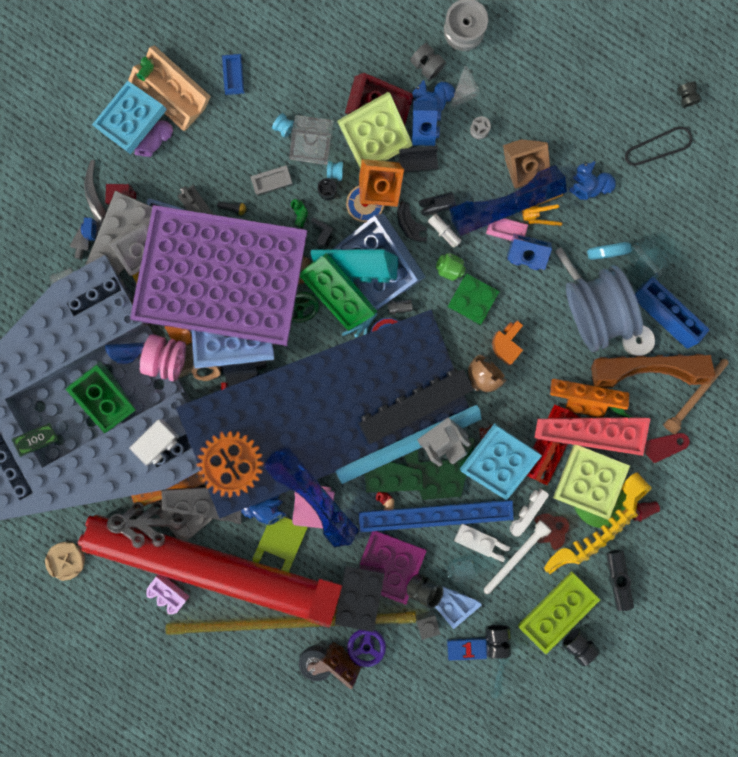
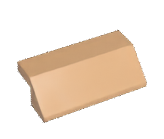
(172, 89)

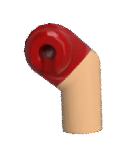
(385, 499)

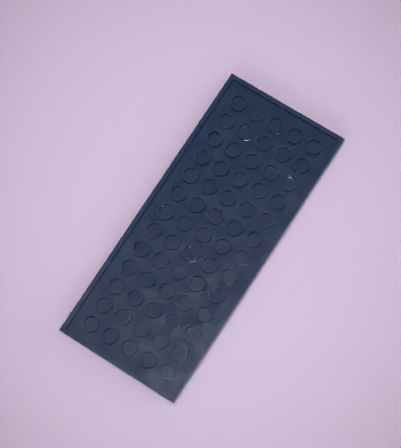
(317, 405)

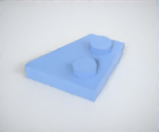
(456, 606)

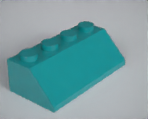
(363, 264)

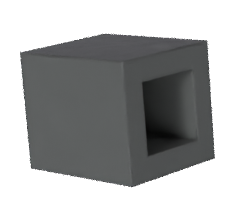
(427, 625)

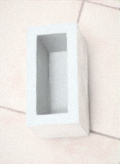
(155, 442)

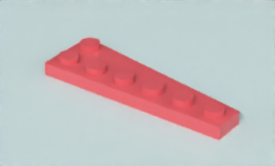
(611, 434)

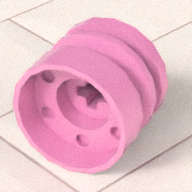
(161, 358)

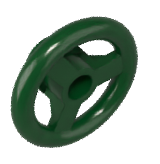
(302, 303)

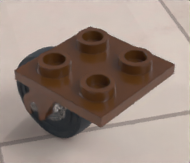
(318, 663)

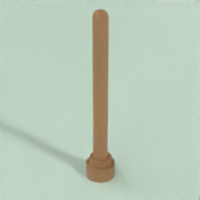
(673, 424)

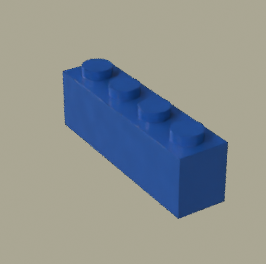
(670, 313)

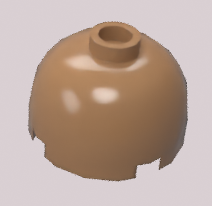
(485, 375)

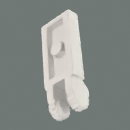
(528, 513)
(479, 542)

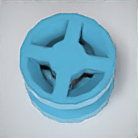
(283, 125)
(335, 170)

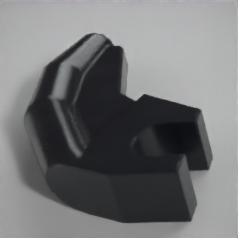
(408, 225)

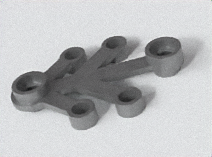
(144, 523)

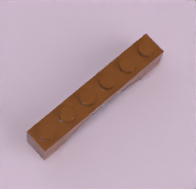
(690, 369)

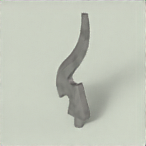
(79, 242)

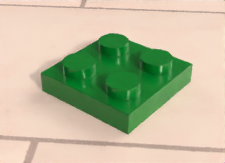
(473, 299)

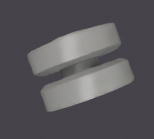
(465, 24)

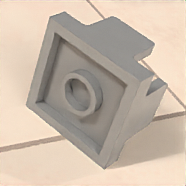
(445, 439)

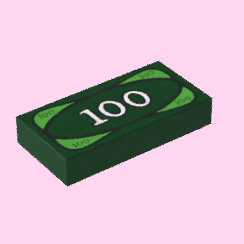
(34, 440)

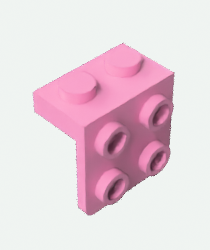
(303, 512)

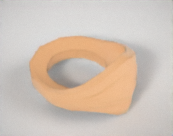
(217, 371)

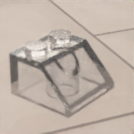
(311, 139)

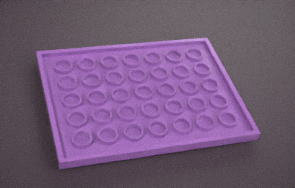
(219, 275)

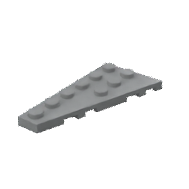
(121, 216)

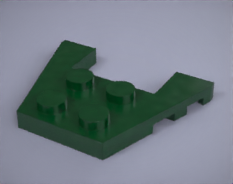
(440, 481)

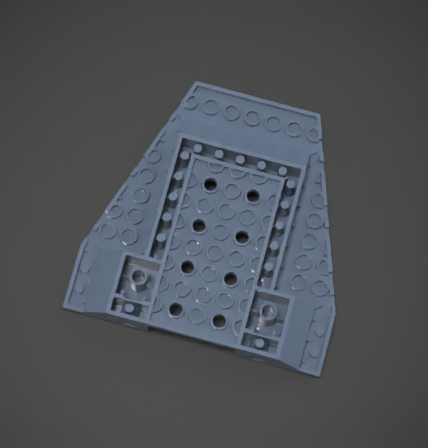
(38, 361)

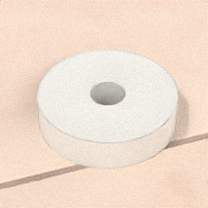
(646, 345)

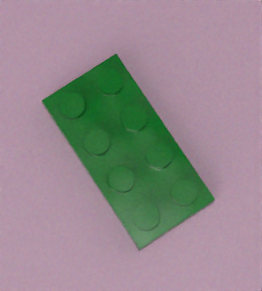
(337, 292)

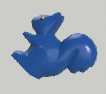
(443, 92)
(590, 185)
(265, 511)

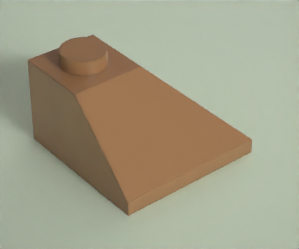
(525, 159)

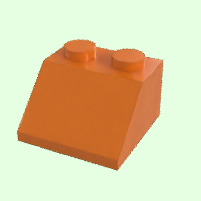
(380, 182)

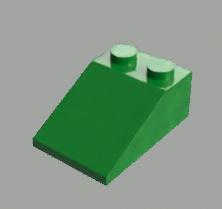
(101, 397)

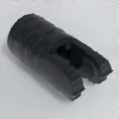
(437, 203)

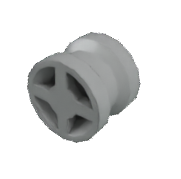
(481, 123)

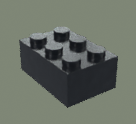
(360, 596)

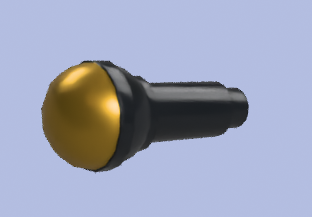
(238, 208)

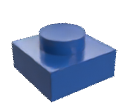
(89, 229)

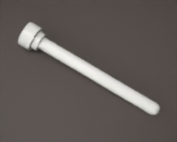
(540, 531)

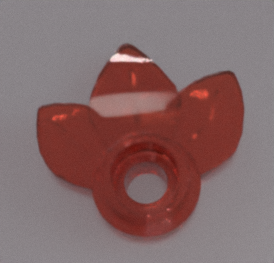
(556, 536)

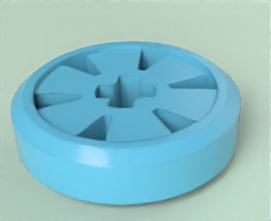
(609, 250)

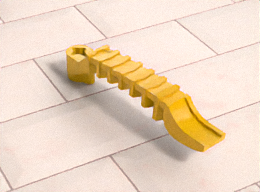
(635, 488)

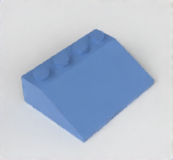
(380, 235)

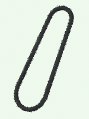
(654, 138)

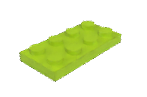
(558, 612)

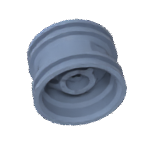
(604, 308)

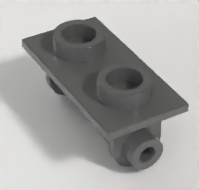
(193, 201)

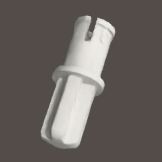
(444, 230)

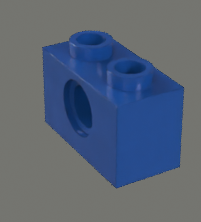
(425, 133)
(522, 243)

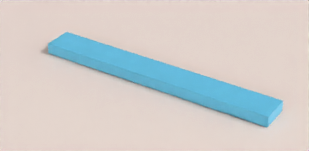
(400, 448)

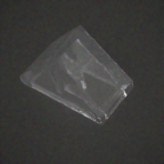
(466, 89)

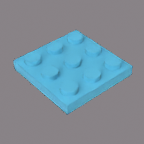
(129, 117)
(500, 462)

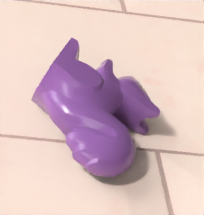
(152, 141)

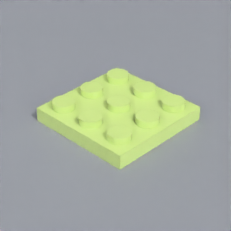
(375, 130)
(591, 481)

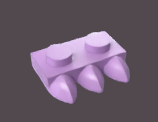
(167, 593)

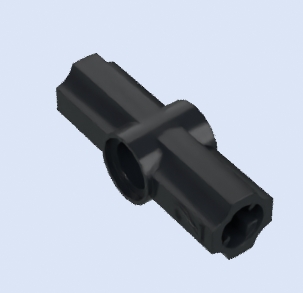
(622, 591)

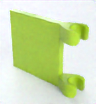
(281, 540)

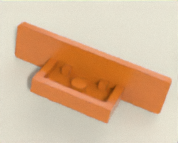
(588, 398)

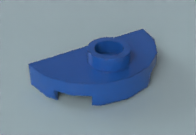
(124, 352)

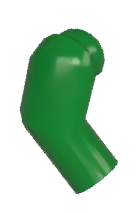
(147, 68)
(301, 212)

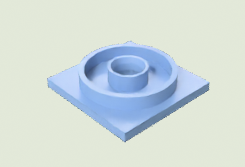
(219, 350)

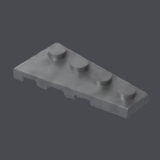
(194, 502)

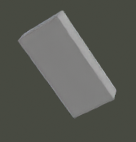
(271, 180)

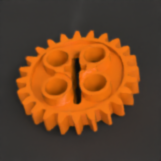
(213, 473)

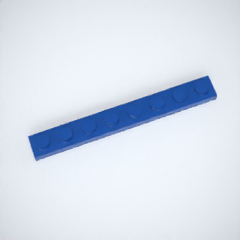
(435, 515)

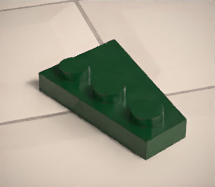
(393, 478)

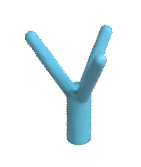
(363, 326)

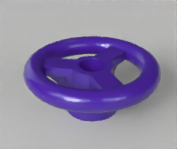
(366, 640)

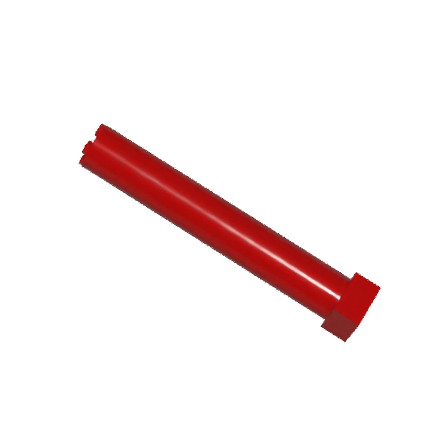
(216, 572)

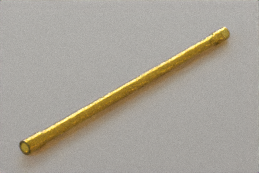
(182, 628)

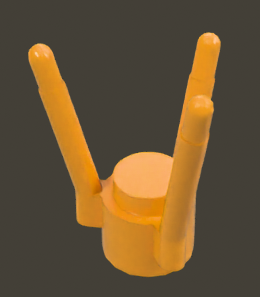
(533, 212)

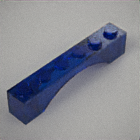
(474, 215)
(291, 472)

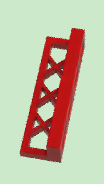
(547, 448)

